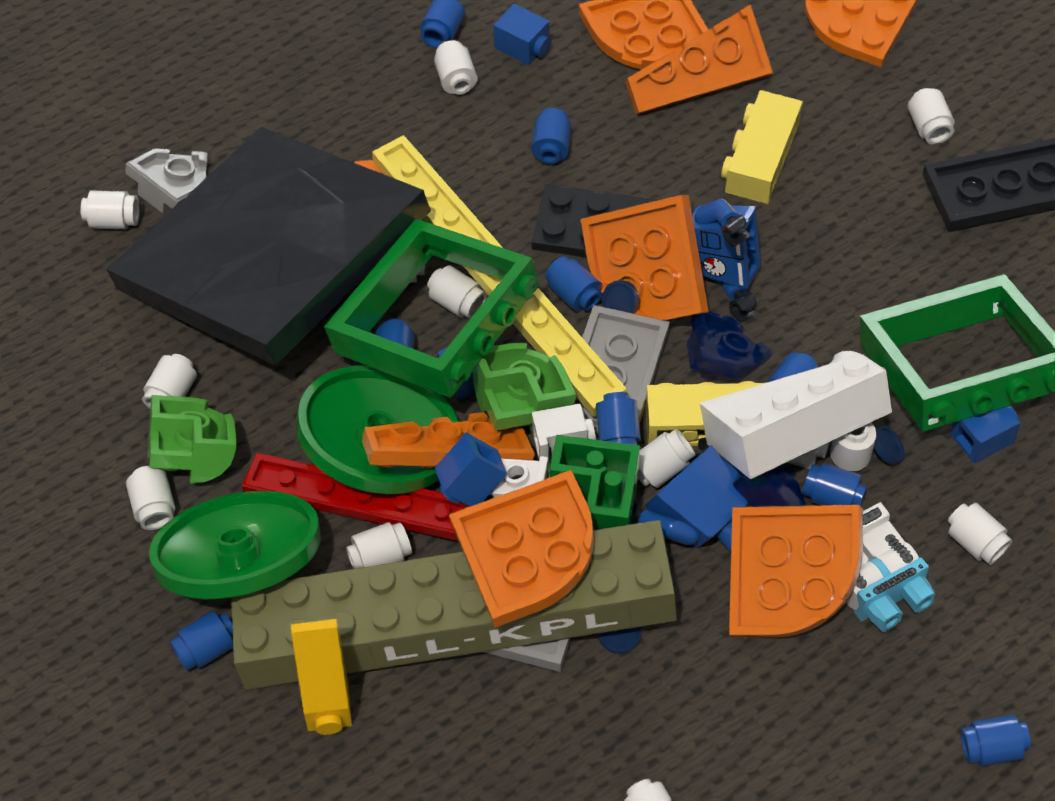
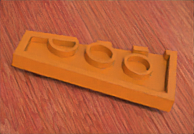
(709, 63)
(427, 445)

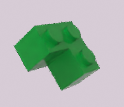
(604, 474)

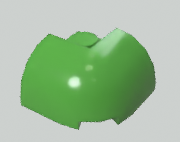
(520, 381)
(190, 437)

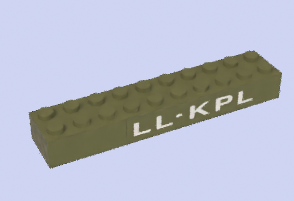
(436, 611)

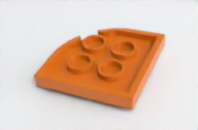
(859, 26)
(641, 30)
(654, 251)
(527, 546)
(792, 567)

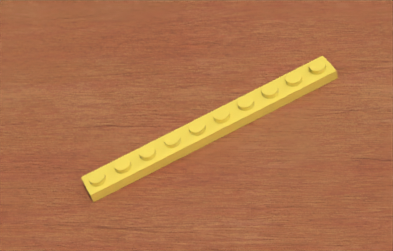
(538, 319)

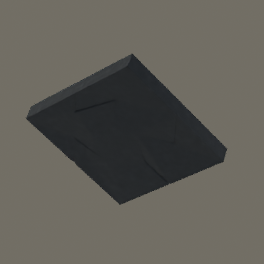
(268, 243)

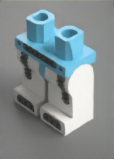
(888, 573)

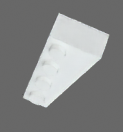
(795, 413)

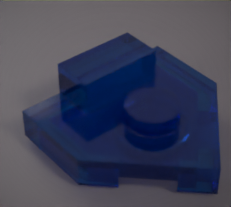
(722, 348)
(771, 488)

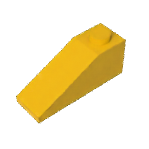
(322, 676)

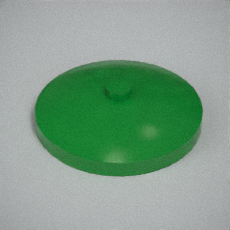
(356, 397)
(235, 544)

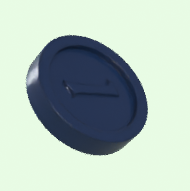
(621, 297)
(888, 445)
(620, 640)

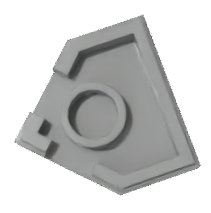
(167, 177)

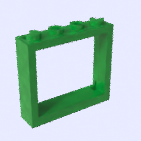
(951, 310)
(351, 324)

